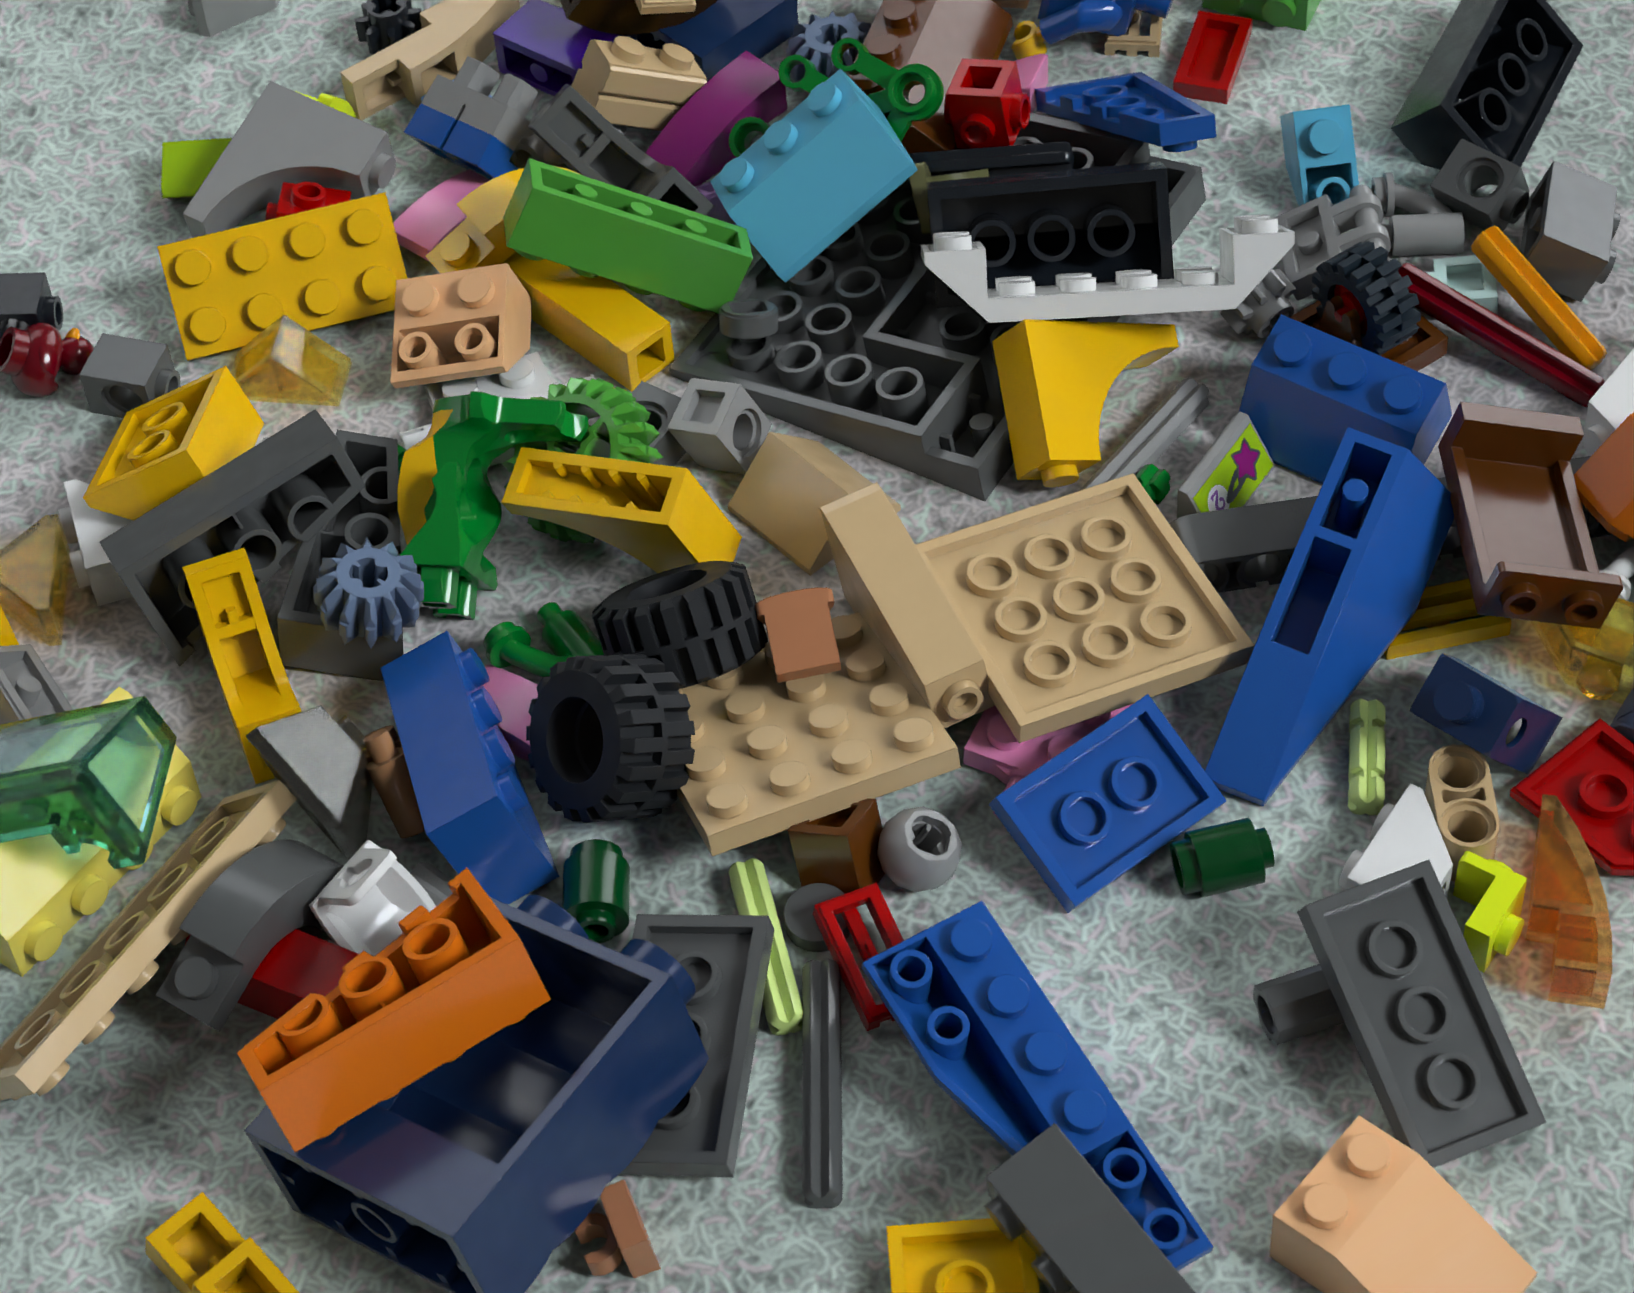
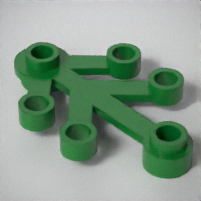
(891, 101)

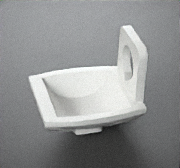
(368, 900)

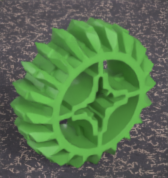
(617, 434)

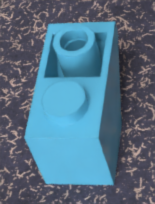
(1320, 153)

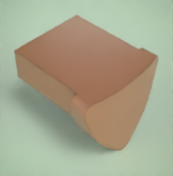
(800, 632)

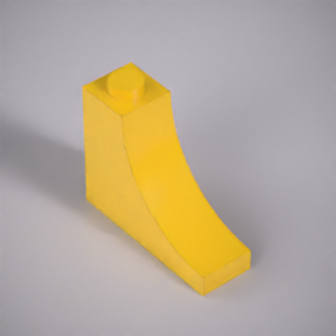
(1056, 387)
(635, 506)

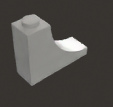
(289, 142)

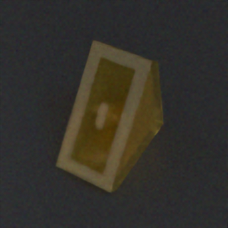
(291, 367)
(36, 579)

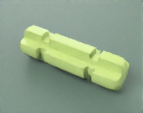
(1366, 757)

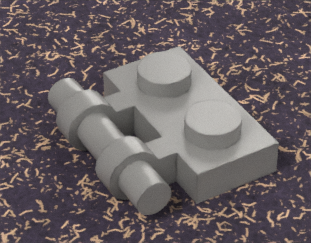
(1319, 231)

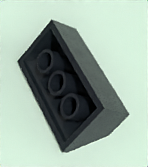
(1488, 81)
(1059, 222)

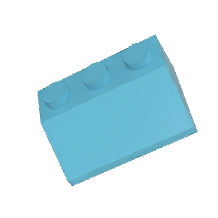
(813, 174)

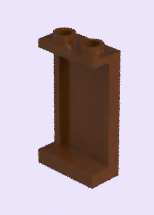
(1523, 516)

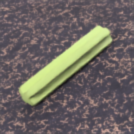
(781, 994)

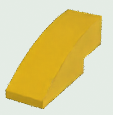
(208, 1255)

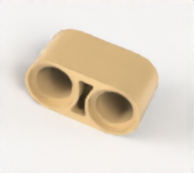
(1463, 802)

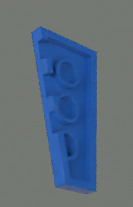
(1132, 108)

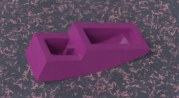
(700, 131)

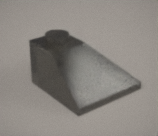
(323, 770)

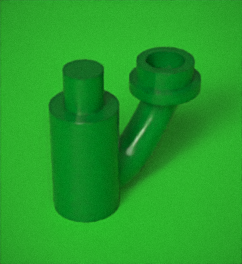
(562, 632)

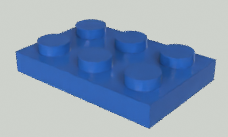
(1107, 803)

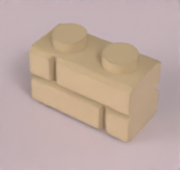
(636, 82)

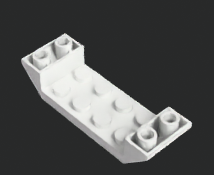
(1246, 257)

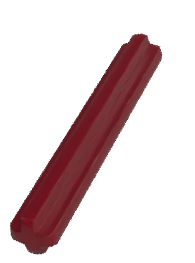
(1502, 337)

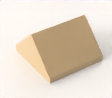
(785, 493)

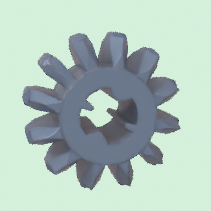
(818, 39)
(368, 592)

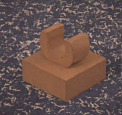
(624, 1235)

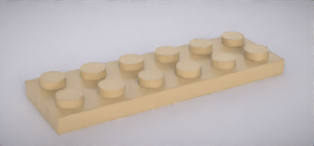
(126, 950)

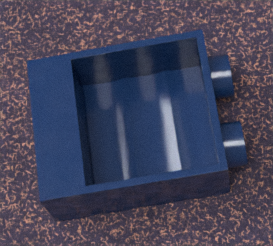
(520, 1134)

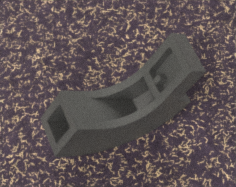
(603, 153)
(240, 922)

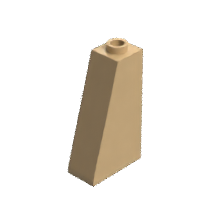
(904, 604)

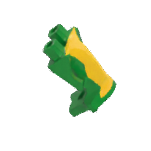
(446, 493)

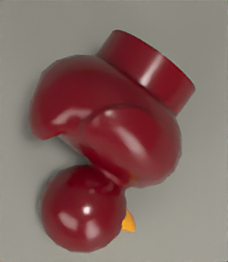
(37, 353)

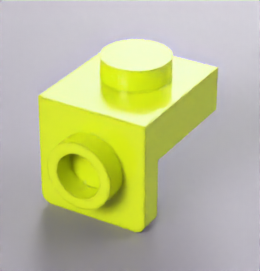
(1499, 902)

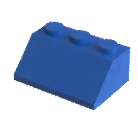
(1315, 386)

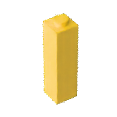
(597, 320)

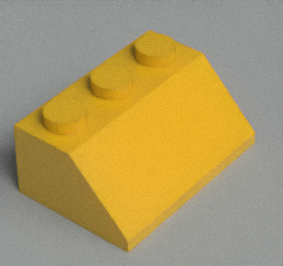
(173, 444)

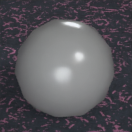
(919, 849)

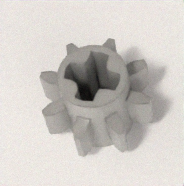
(1262, 306)

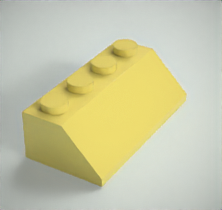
(52, 890)

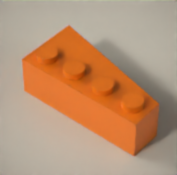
(395, 1015)

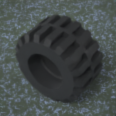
(687, 617)
(610, 737)

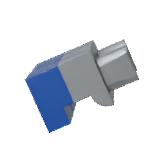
(470, 127)

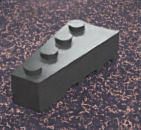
(257, 501)
(370, 515)

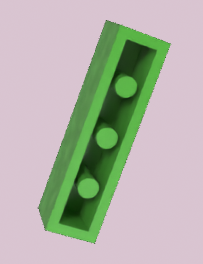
(626, 237)

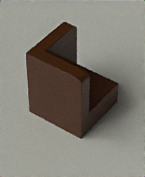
(839, 847)

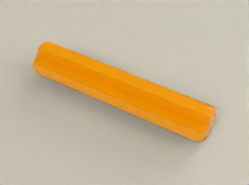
(1537, 298)

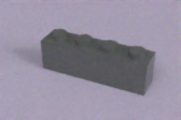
(1075, 1223)

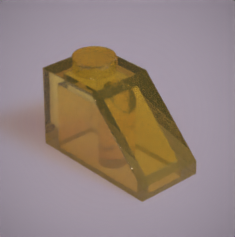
(1593, 658)

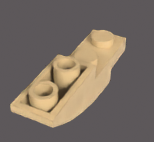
(410, 66)

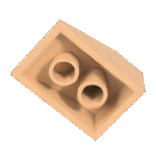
(1389, 1224)

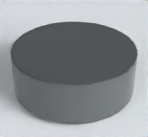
(799, 916)

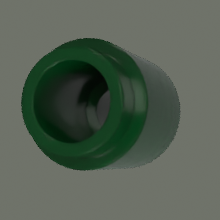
(1222, 858)
(597, 888)

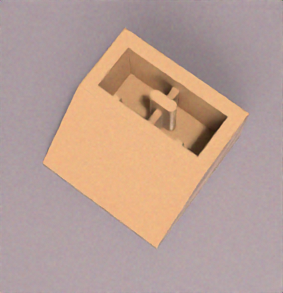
(459, 325)

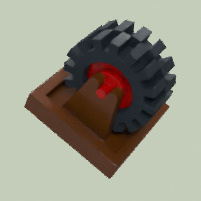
(1371, 307)

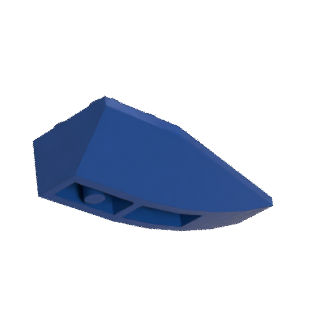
(1335, 609)
(1016, 1065)

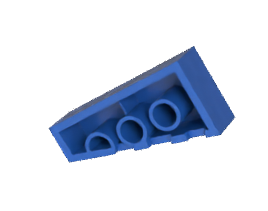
(466, 770)

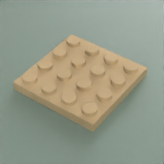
(1084, 606)
(806, 744)

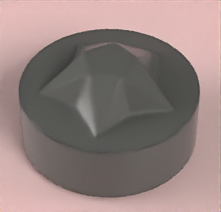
(748, 319)

